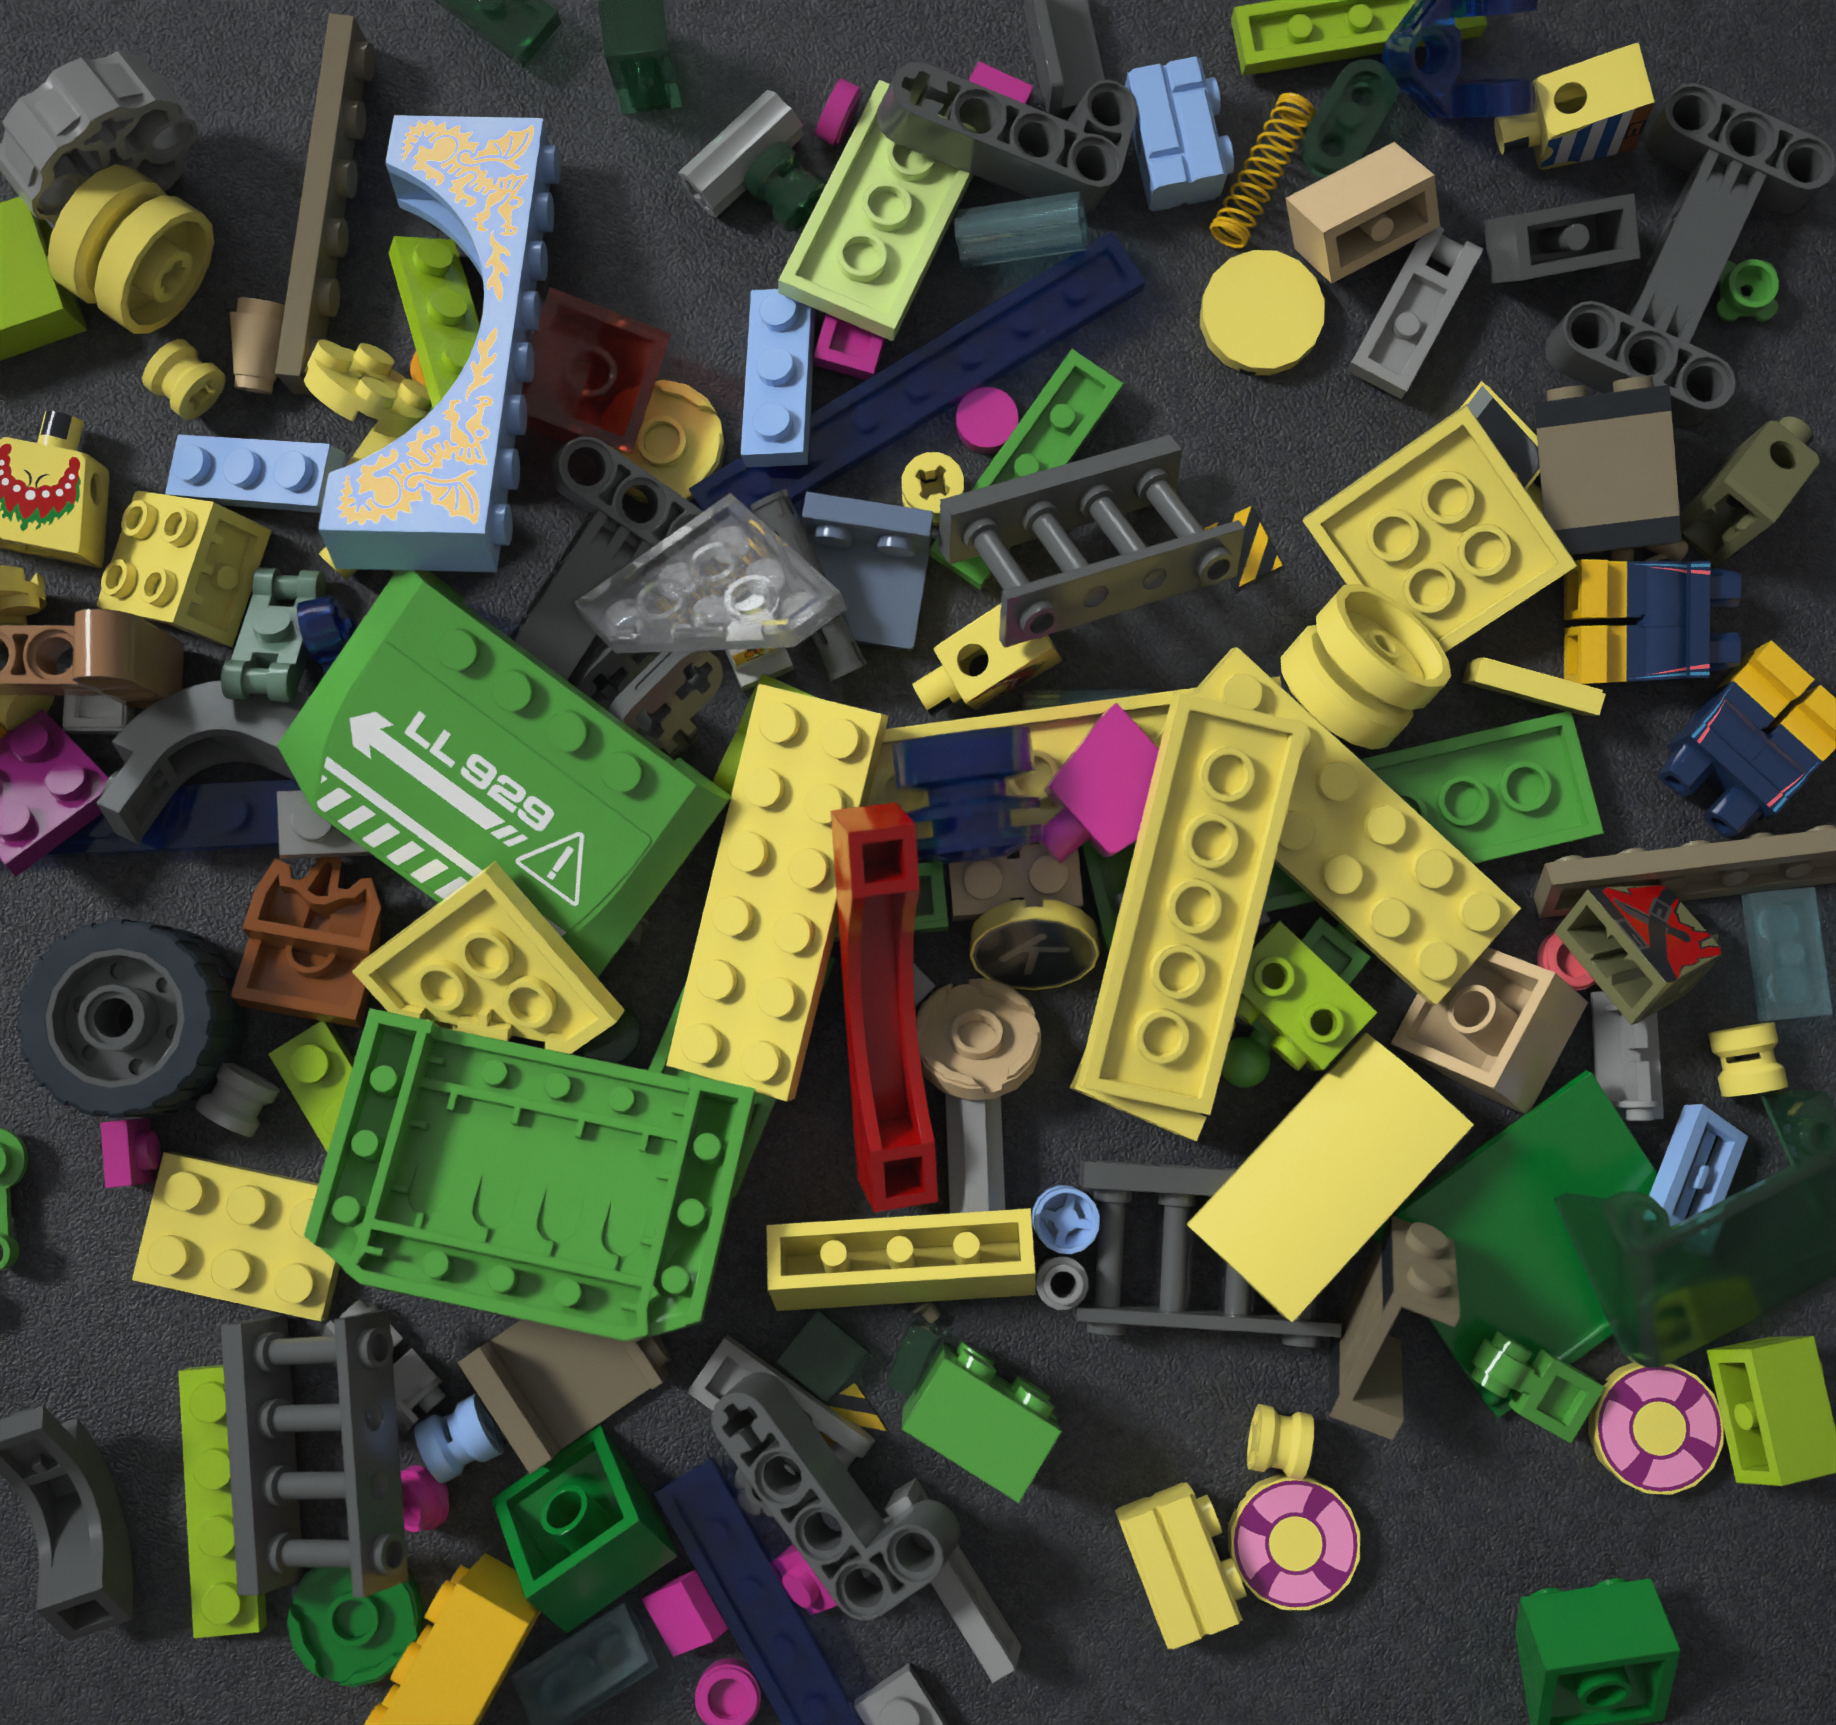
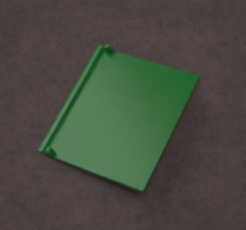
(1509, 1238)

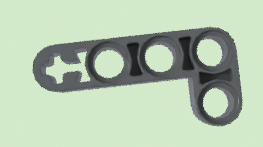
(1061, 147)
(829, 1488)

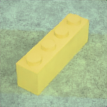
(901, 1259)

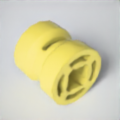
(1748, 1074)

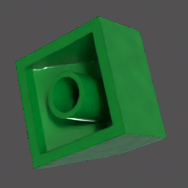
(582, 1530)
(1596, 1654)

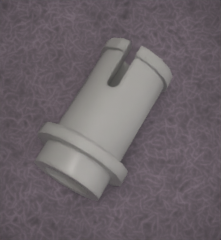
(1072, 1293)

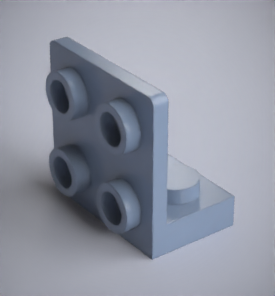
(875, 560)

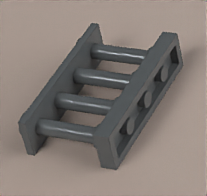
(1075, 495)
(1177, 1191)
(265, 1459)

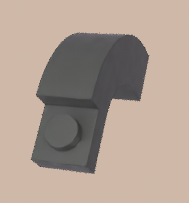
(184, 737)
(75, 1519)

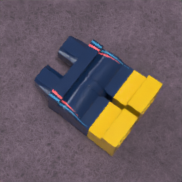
(1668, 617)
(1738, 759)

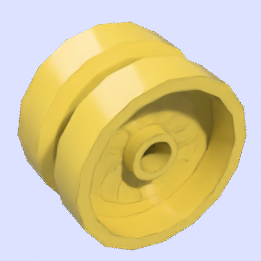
(130, 248)
(1365, 667)

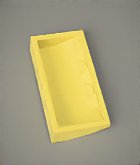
(1329, 1176)

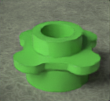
(1763, 284)

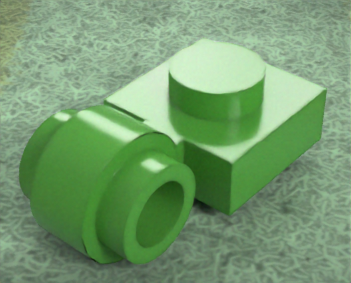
(1546, 1393)

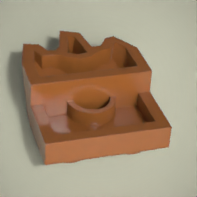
(308, 943)

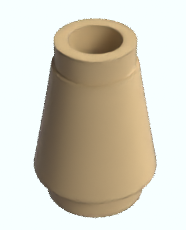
(255, 343)

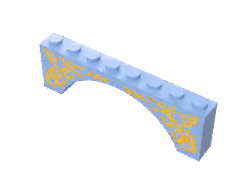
(445, 483)

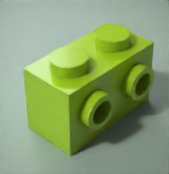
(1299, 1000)
(1775, 1410)

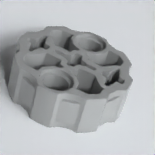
(90, 120)

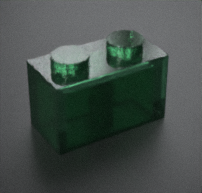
(640, 54)

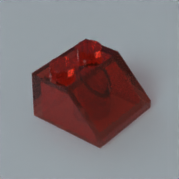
(591, 372)

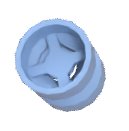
(1074, 1223)
(458, 1439)

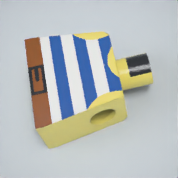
(1583, 111)

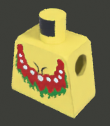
(53, 495)
(1005, 669)

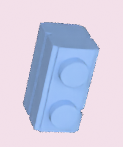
(1178, 134)

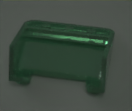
(1725, 1265)

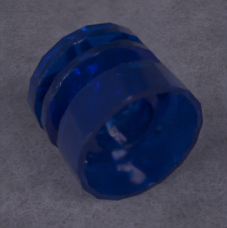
(969, 792)

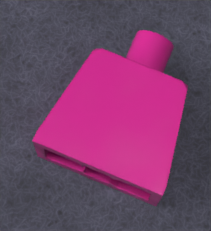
(1101, 788)

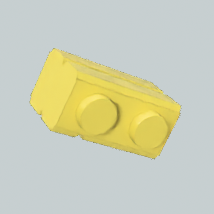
(1179, 1564)

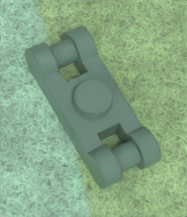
(270, 644)

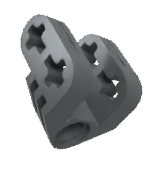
(651, 691)

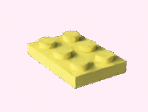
(235, 1238)

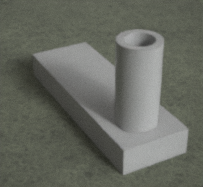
(964, 1597)

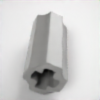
(718, 171)
(974, 1155)

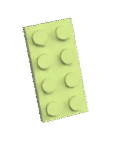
(874, 229)

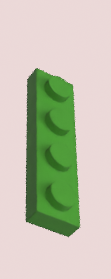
(1045, 437)

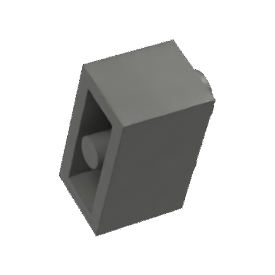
(1562, 239)

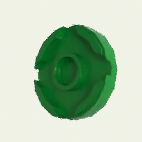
(351, 1636)

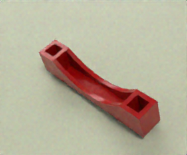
(876, 931)

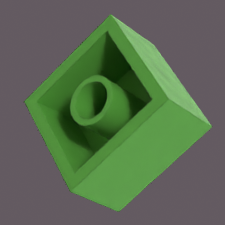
(981, 1419)

